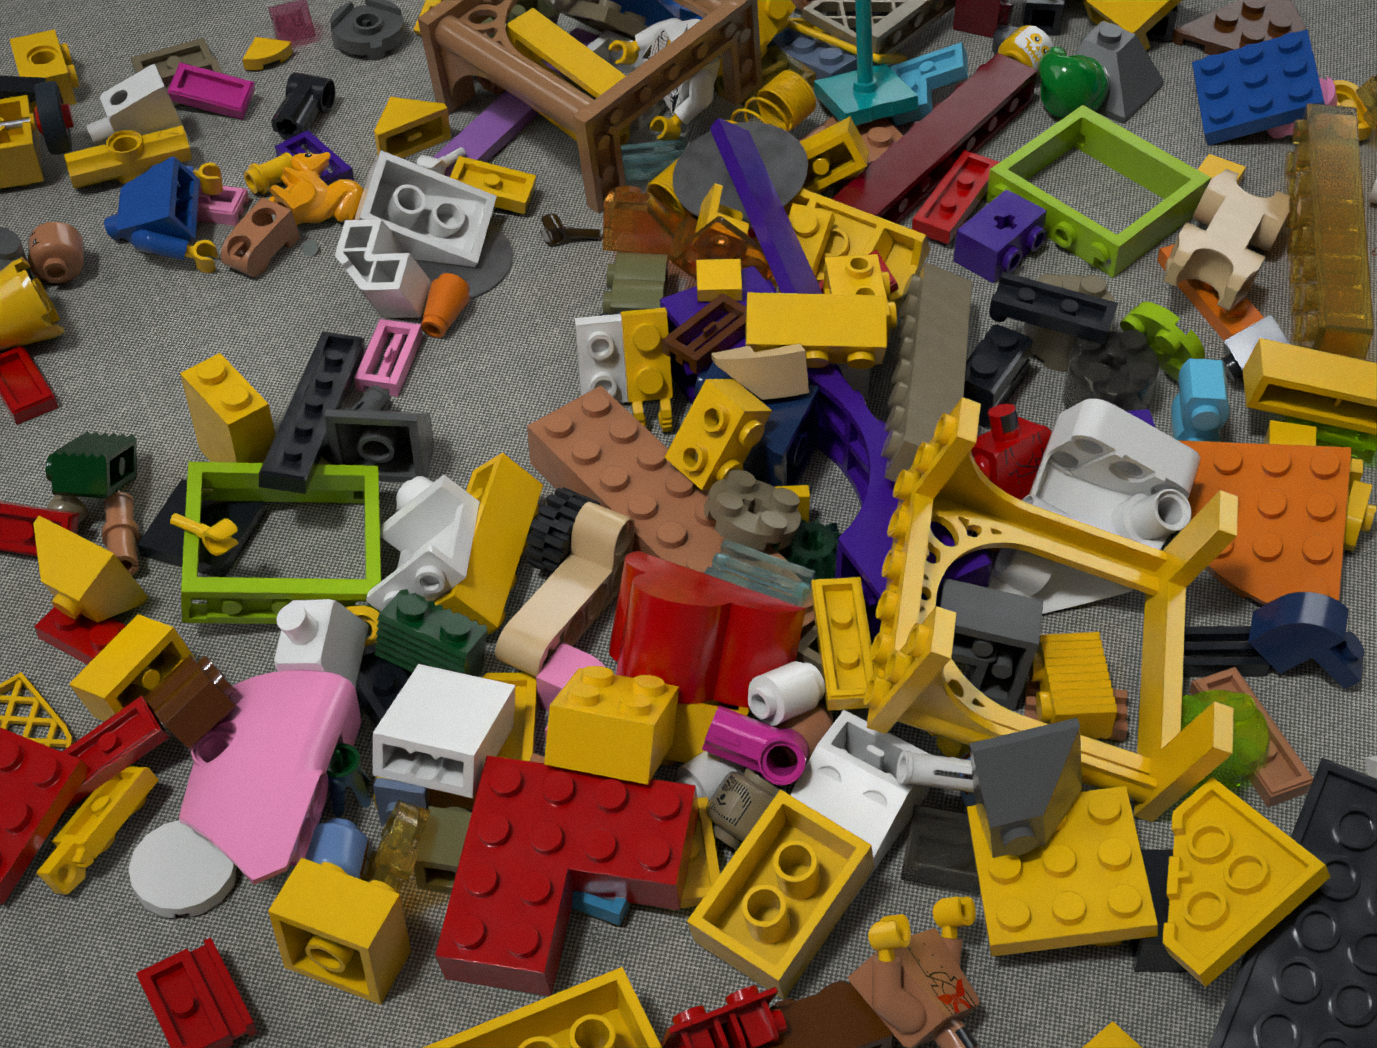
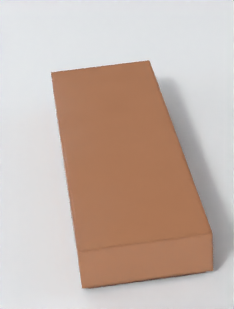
(1283, 773)

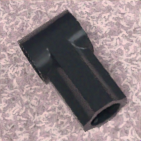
(304, 100)

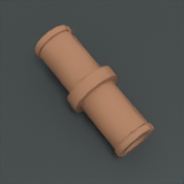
(120, 530)

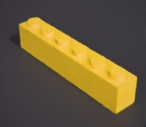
(1312, 385)

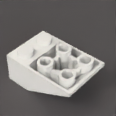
(856, 783)

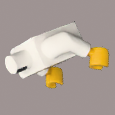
(689, 97)

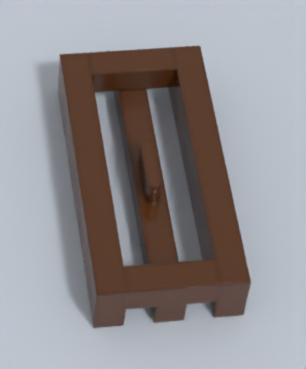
(715, 337)

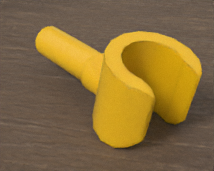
(215, 538)

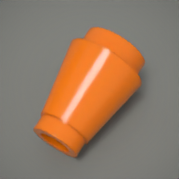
(444, 304)

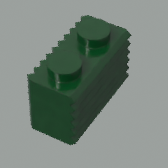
(93, 465)
(428, 635)

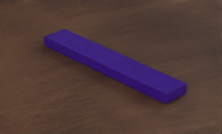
(764, 209)

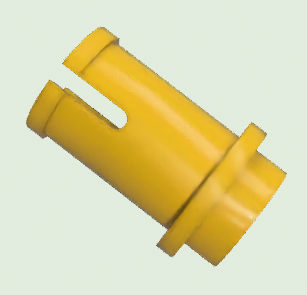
(263, 176)

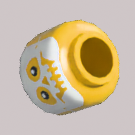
(1026, 45)

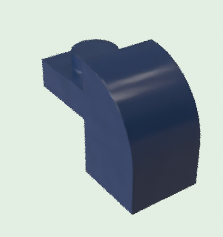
(1305, 628)

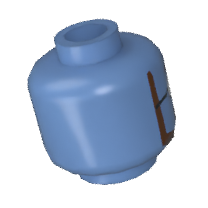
(341, 845)

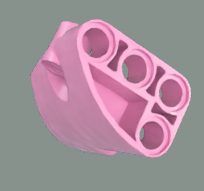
(264, 768)

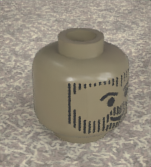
(739, 805)

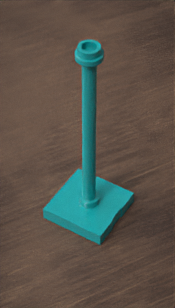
(870, 90)

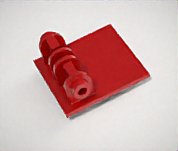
(747, 1005)

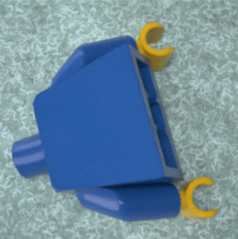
(161, 211)

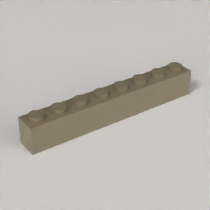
(929, 361)

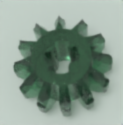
(813, 548)

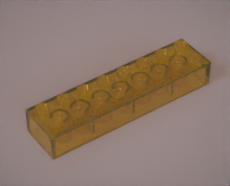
(1328, 234)

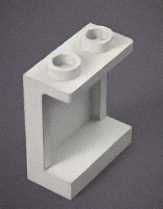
(433, 540)

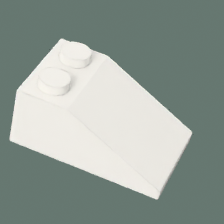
(427, 211)

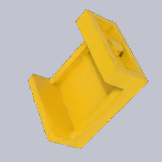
(1130, 15)

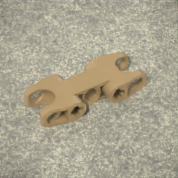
(1222, 252)

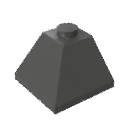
(1128, 67)
(391, 440)
(1026, 784)

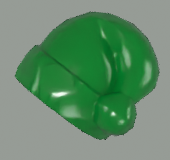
(1071, 82)

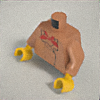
(918, 977)

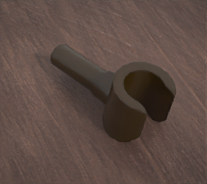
(558, 233)

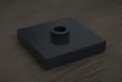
(166, 541)

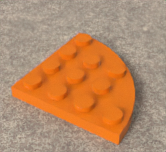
(1287, 515)

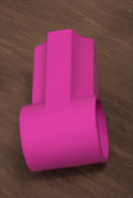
(750, 742)

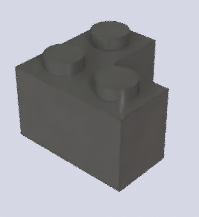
(994, 635)

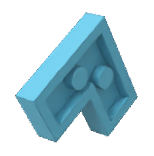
(928, 73)

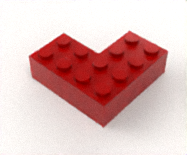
(538, 840)

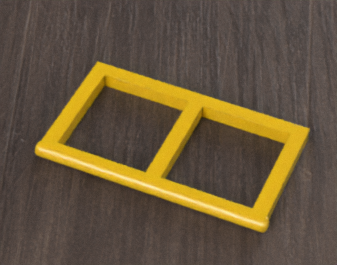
(805, 27)

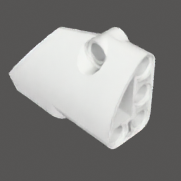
(1109, 475)

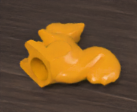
(310, 196)

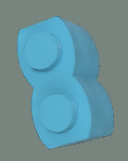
(1202, 401)

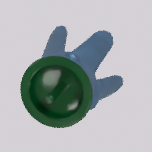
(346, 771)

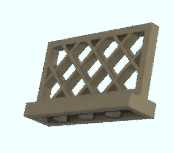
(889, 32)

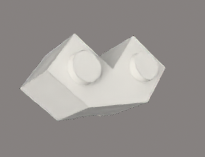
(381, 268)

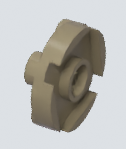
(753, 511)

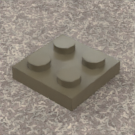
(602, 16)

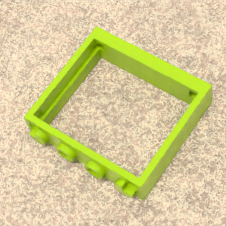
(1127, 154)
(260, 599)

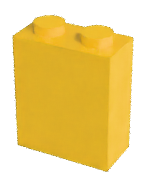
(227, 413)

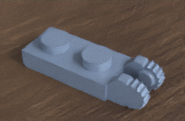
(814, 54)

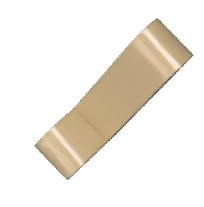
(573, 593)

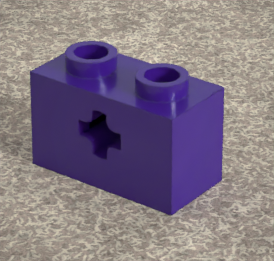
(1000, 236)

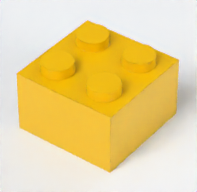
(611, 724)
(340, 929)

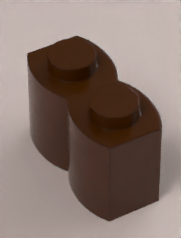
(192, 699)

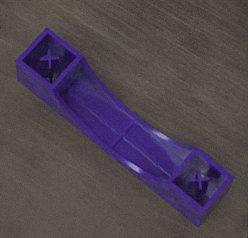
(854, 443)

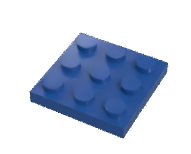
(1257, 86)

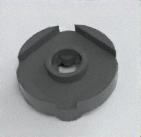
(367, 28)

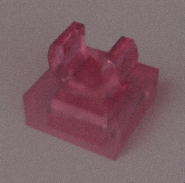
(292, 21)

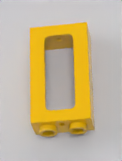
(540, 38)

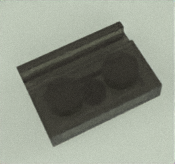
(940, 851)

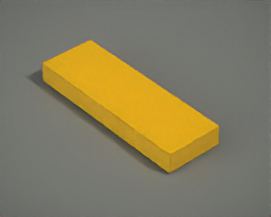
(842, 641)

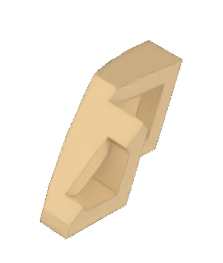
(769, 372)

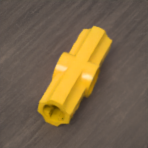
(126, 156)

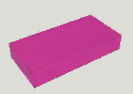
(211, 91)

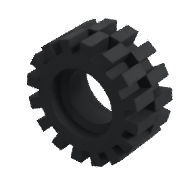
(553, 530)

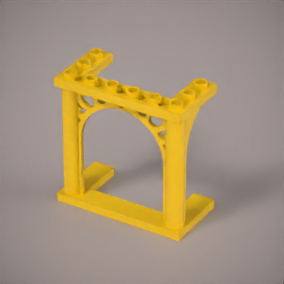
(917, 636)

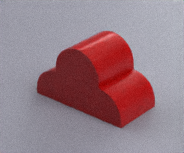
(699, 631)

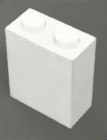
(443, 730)

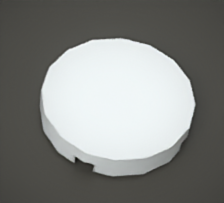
(179, 872)

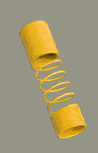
(781, 103)

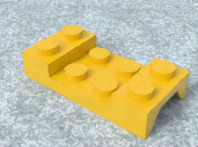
(862, 233)

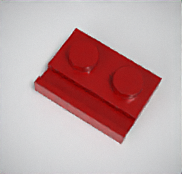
(196, 999)

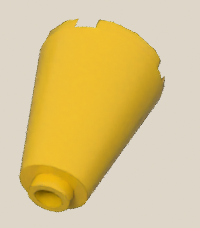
(25, 308)

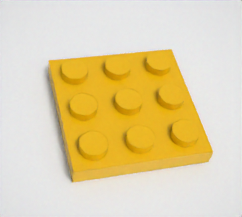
(1075, 888)

